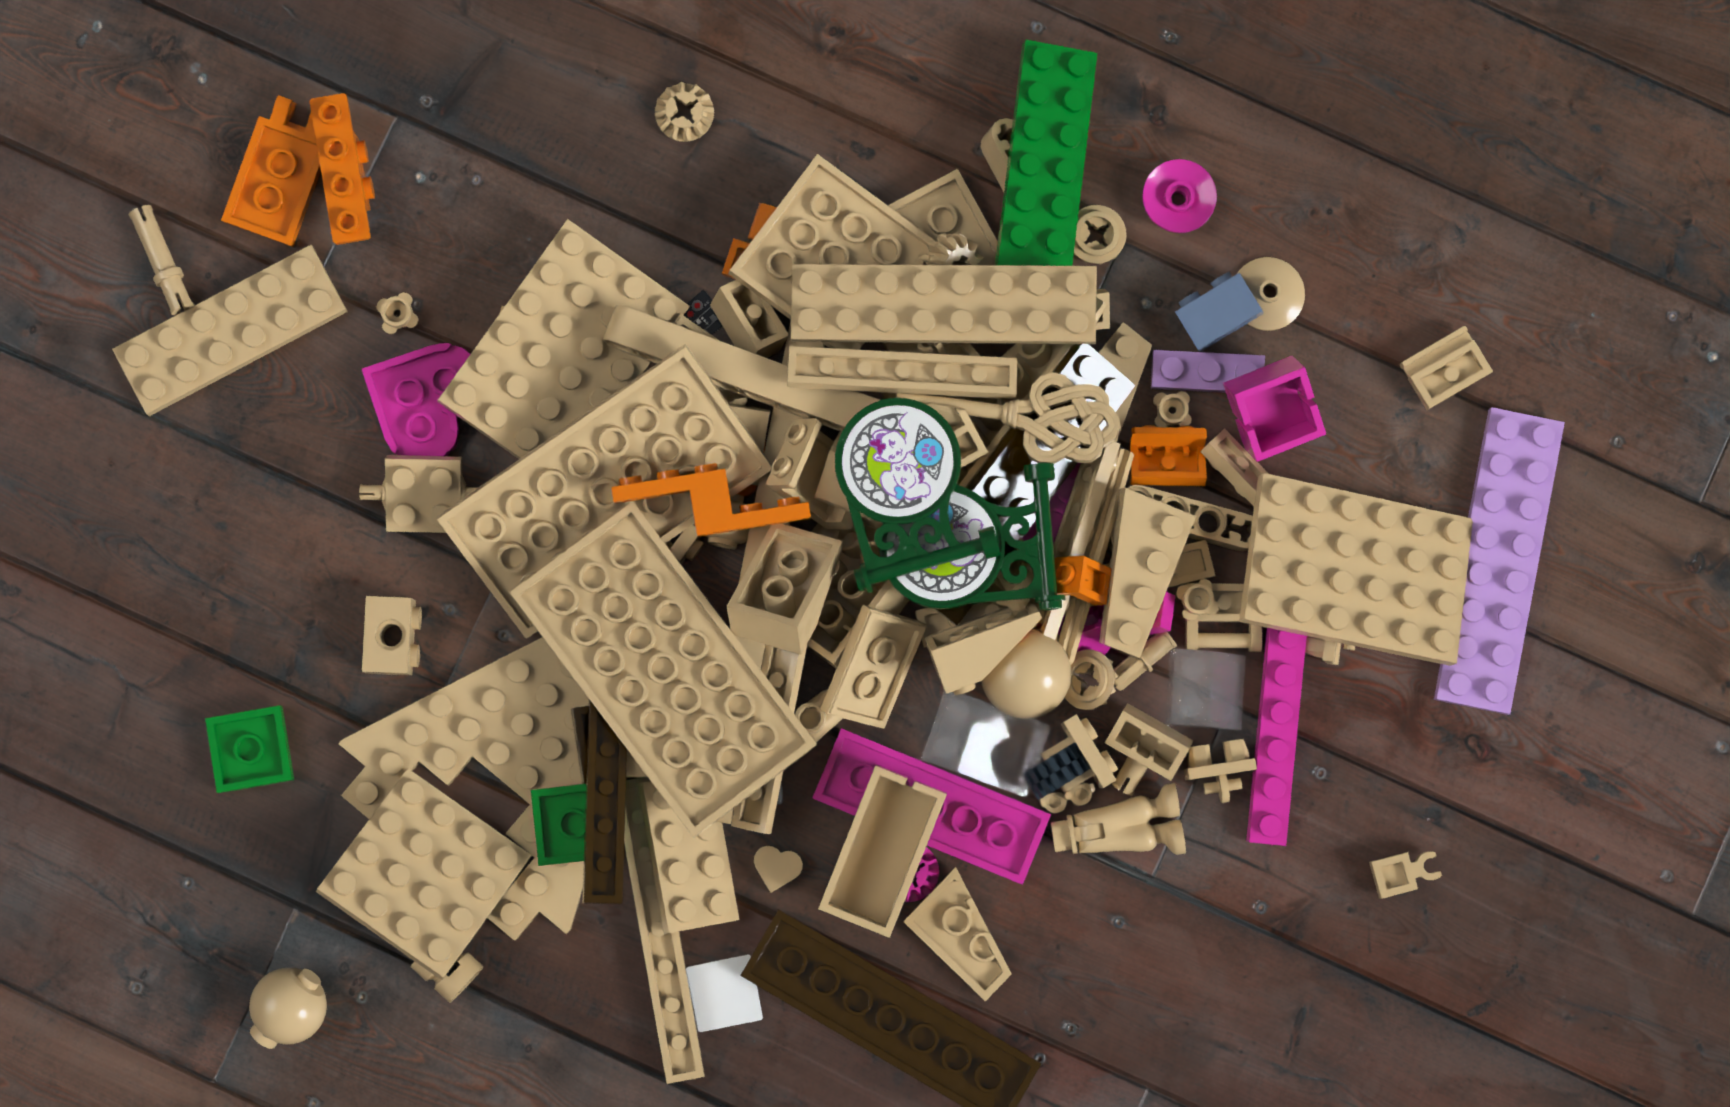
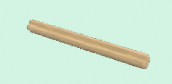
(1095, 550)

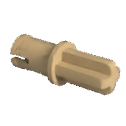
(1133, 667)

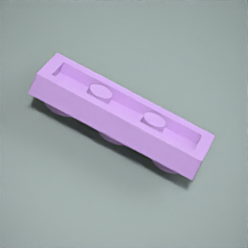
(1199, 369)

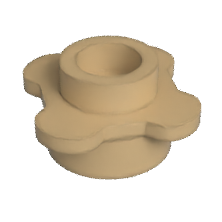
(389, 306)
(1179, 402)
(1202, 590)

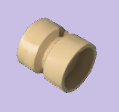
(453, 985)

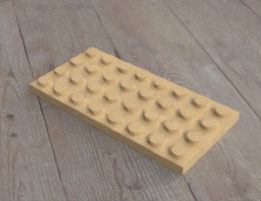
(563, 487)
(663, 669)

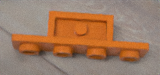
(342, 169)

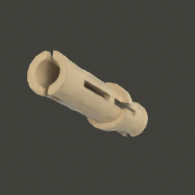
(166, 273)

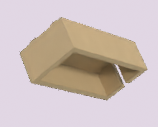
(882, 851)

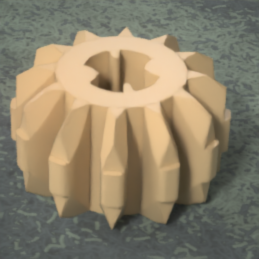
(952, 250)

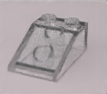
(984, 742)

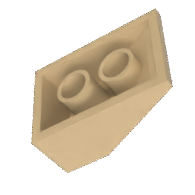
(784, 588)
(976, 647)

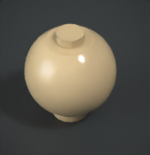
(287, 1007)

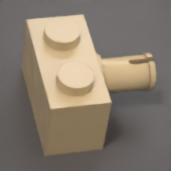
(1147, 745)

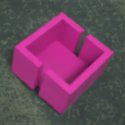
(1271, 410)

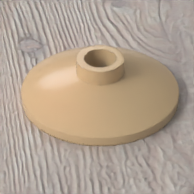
(1289, 292)

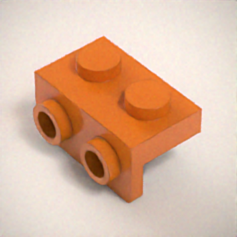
(1168, 456)

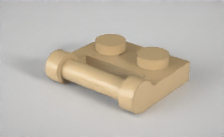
(1229, 600)

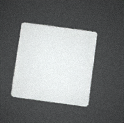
(721, 995)

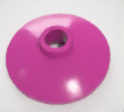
(1183, 178)

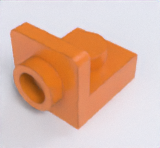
(1083, 579)

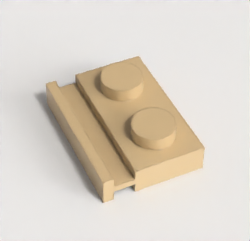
(1446, 368)

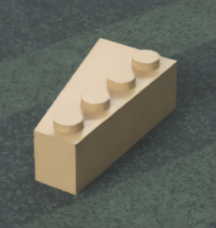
(1143, 560)

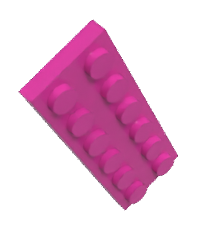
(973, 820)

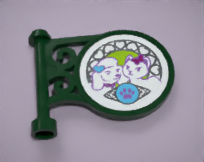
(899, 468)
(970, 577)

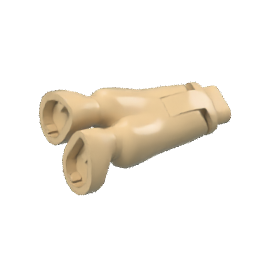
(1123, 826)

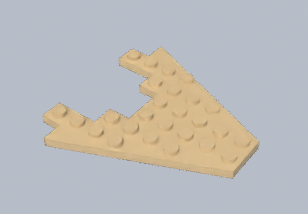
(519, 728)

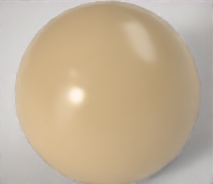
(1030, 677)

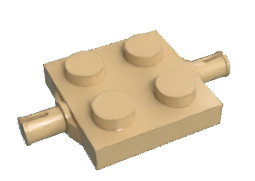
(418, 491)

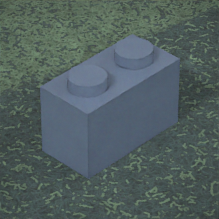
(1218, 311)

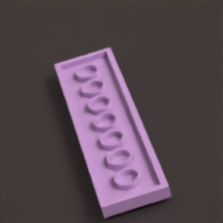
(1504, 554)

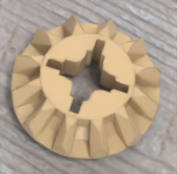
(681, 128)
(1114, 236)
(1095, 696)

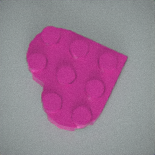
(407, 397)

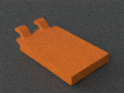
(275, 177)

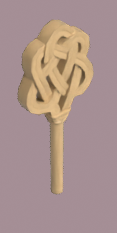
(1012, 414)

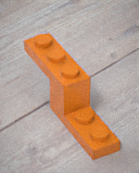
(710, 500)

